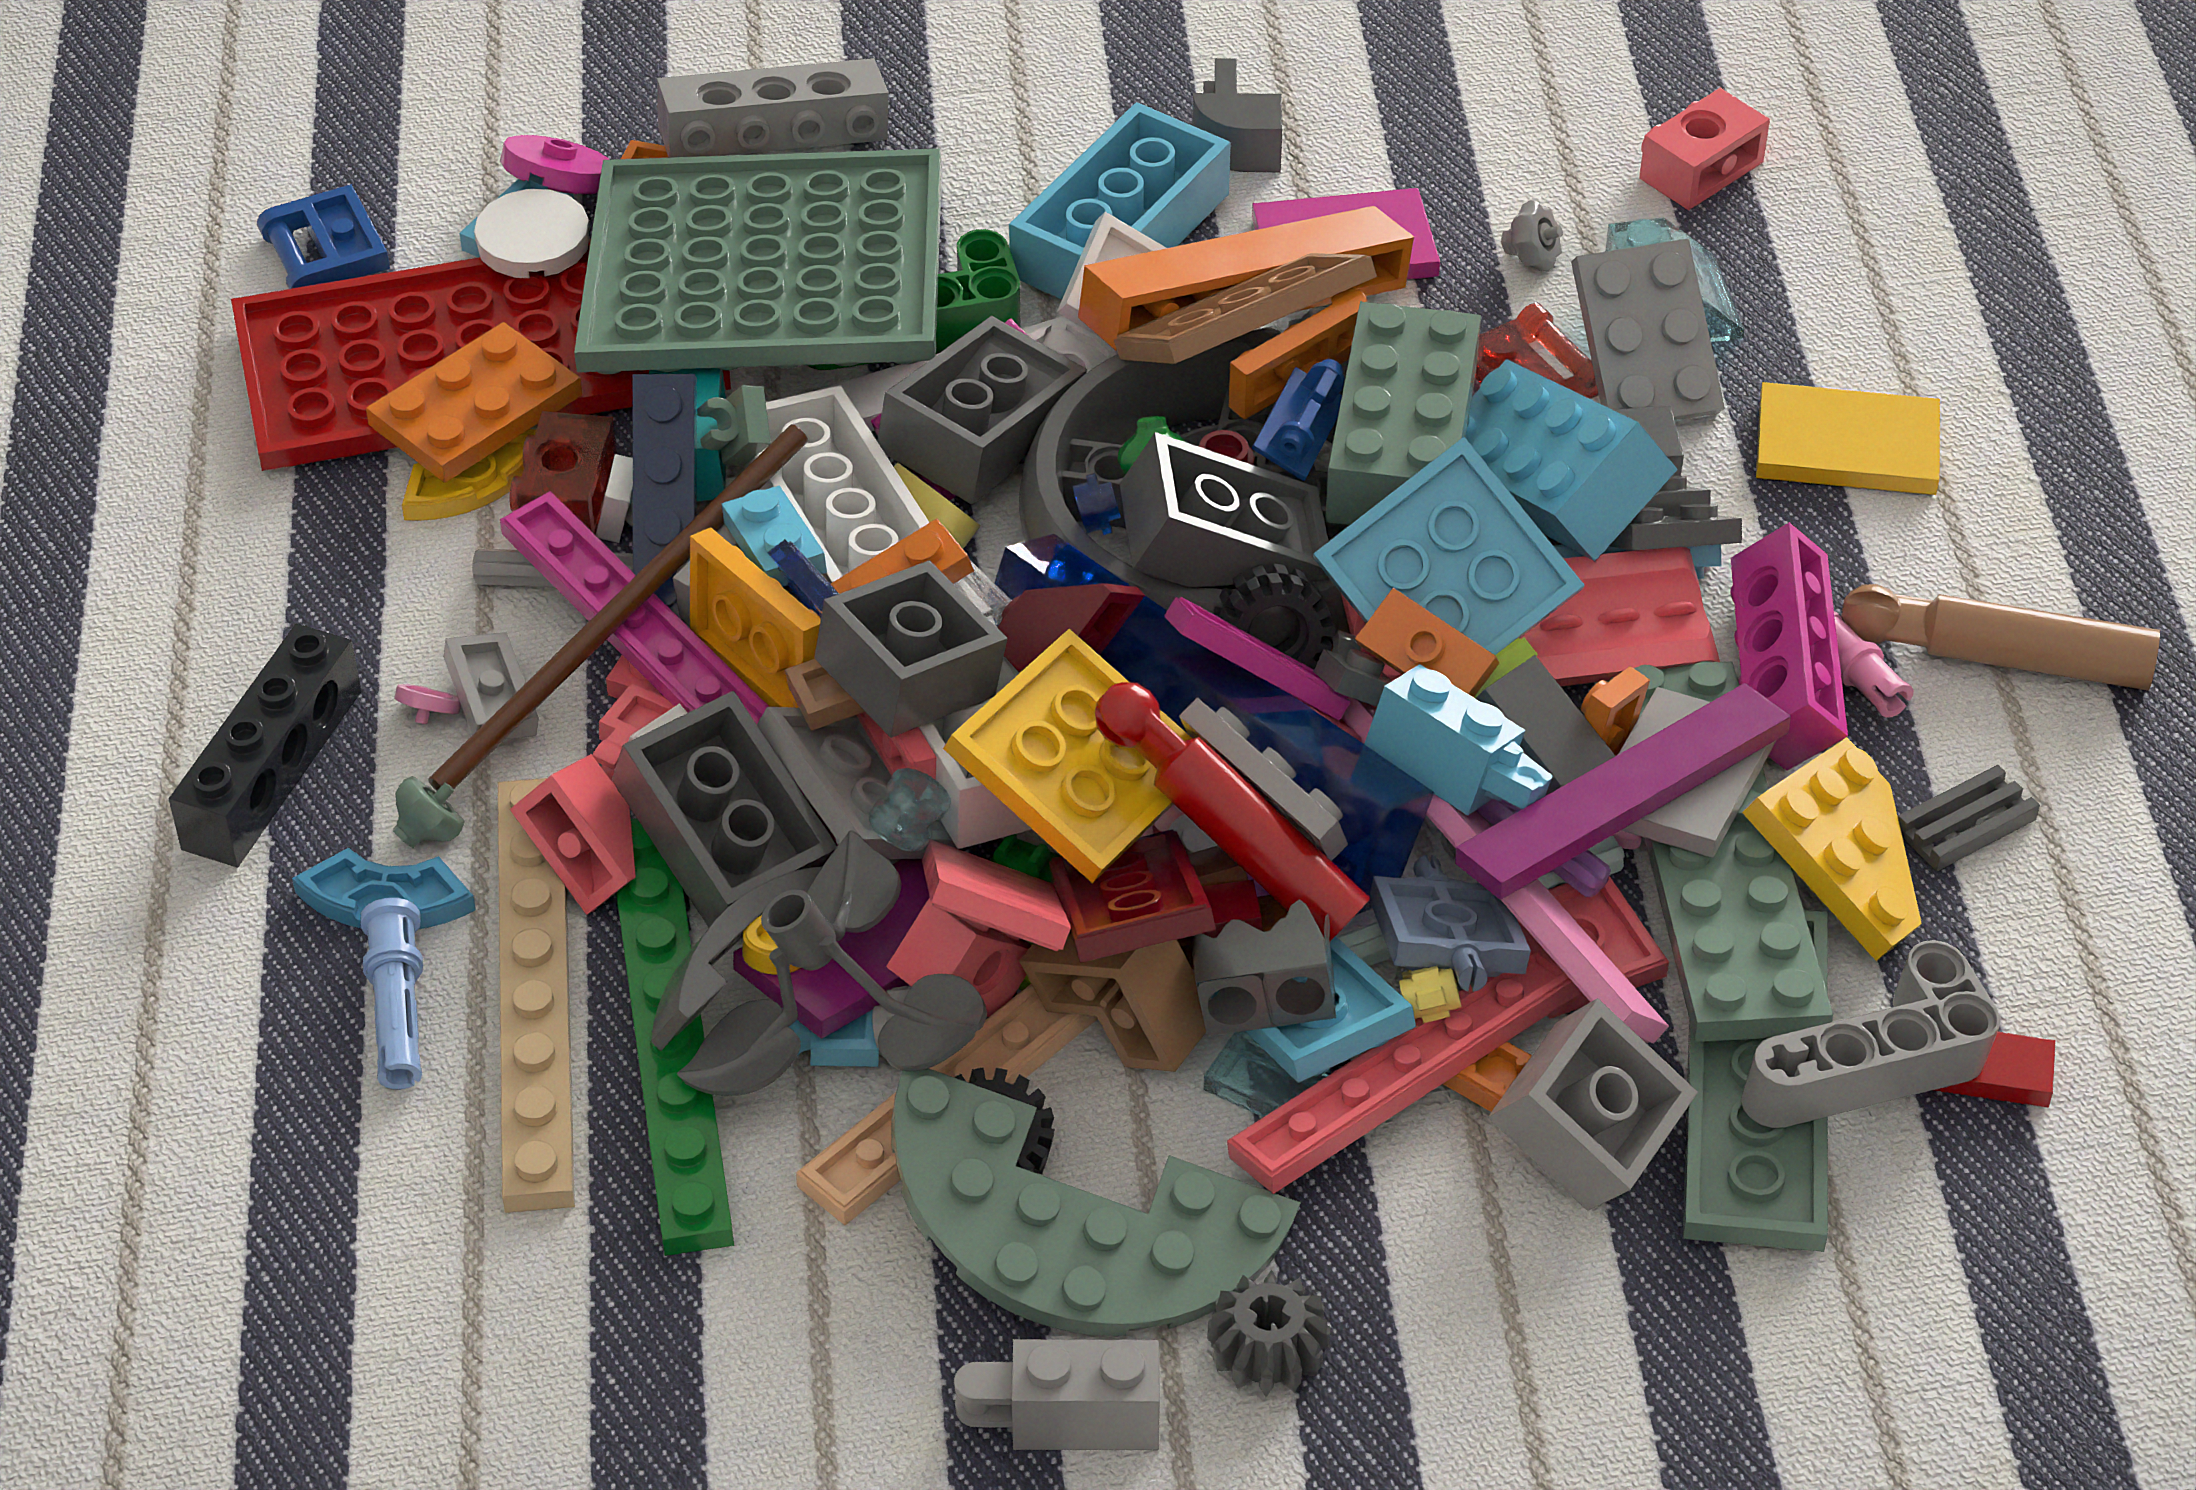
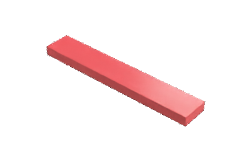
(1397, 1074)

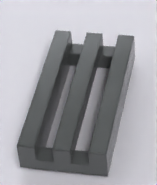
(1959, 810)

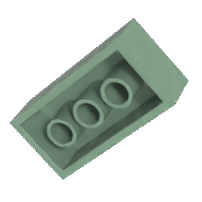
(1399, 401)

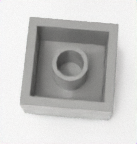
(1593, 1105)

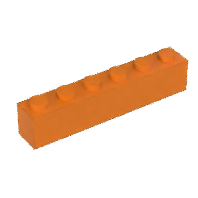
(1152, 284)

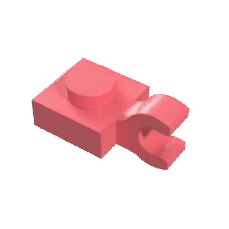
(626, 716)

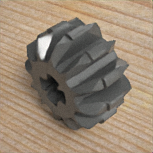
(1268, 1333)

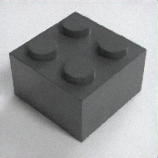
(910, 648)

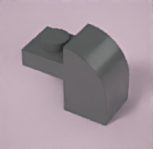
(1245, 119)

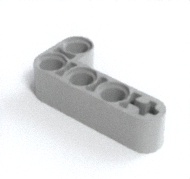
(1924, 1043)

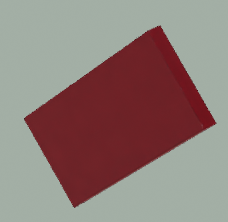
(1137, 902)

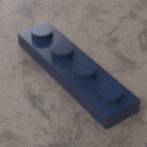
(663, 467)

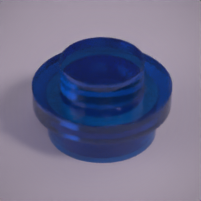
(1096, 504)

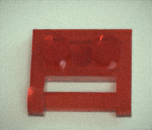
(1512, 343)

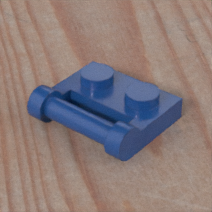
(339, 231)

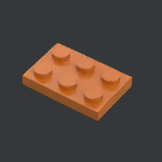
(473, 401)

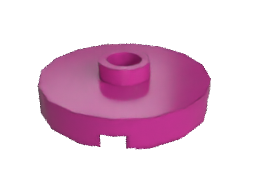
(559, 162)

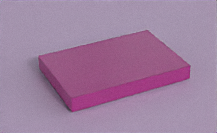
(1400, 205)

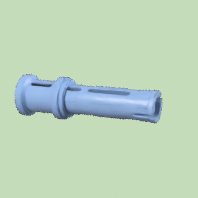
(393, 968)

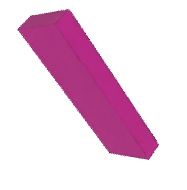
(1255, 656)

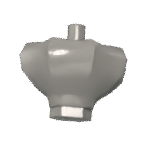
(1534, 237)

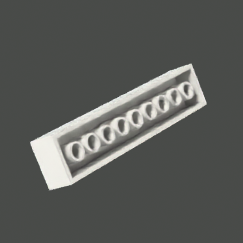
(855, 512)

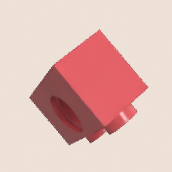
(1704, 148)
(965, 949)

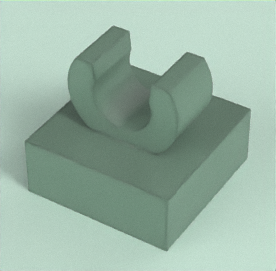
(740, 423)

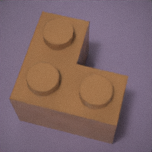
(1140, 997)

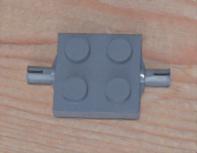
(1448, 925)

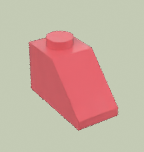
(581, 831)

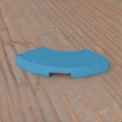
(348, 883)

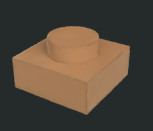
(819, 695)

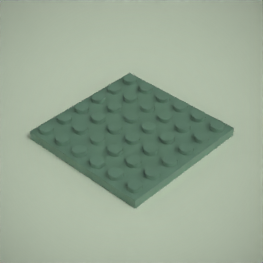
(762, 261)

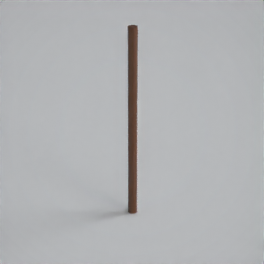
(612, 615)

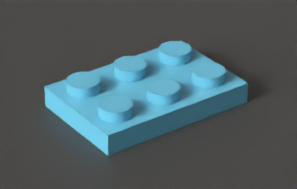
(1366, 1017)

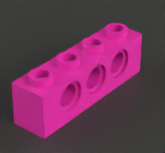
(1790, 639)

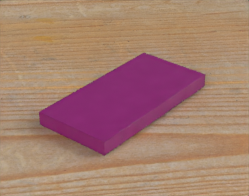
(830, 995)

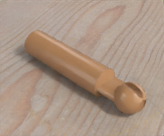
(2006, 635)

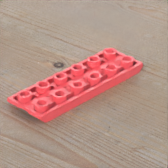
(1630, 613)

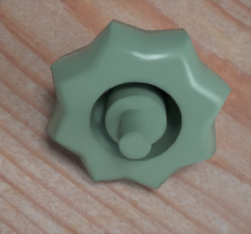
(425, 813)

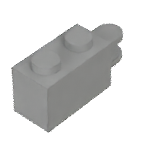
(1067, 1394)

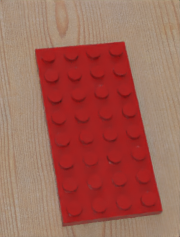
(340, 345)

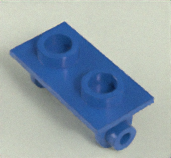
(1302, 418)

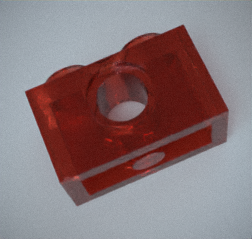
(570, 459)

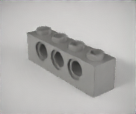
(772, 109)

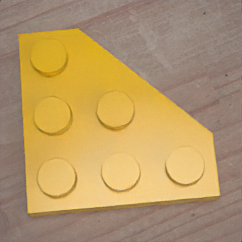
(1845, 842)

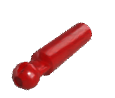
(1230, 810)

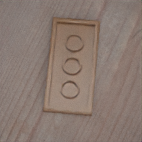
(1244, 307)

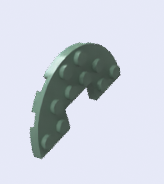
(1060, 1249)

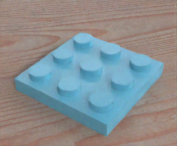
(1457, 550)

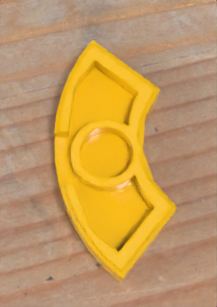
(475, 487)

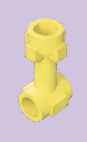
(1430, 992)

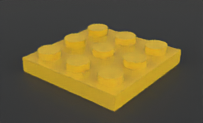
(1052, 765)

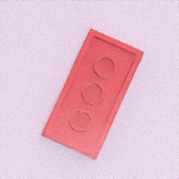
(995, 895)

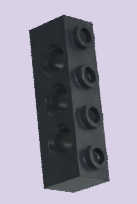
(265, 745)

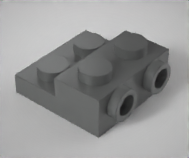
(1679, 519)

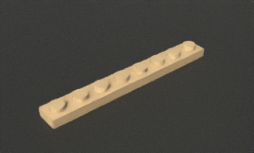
(533, 1019)

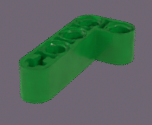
(980, 288)

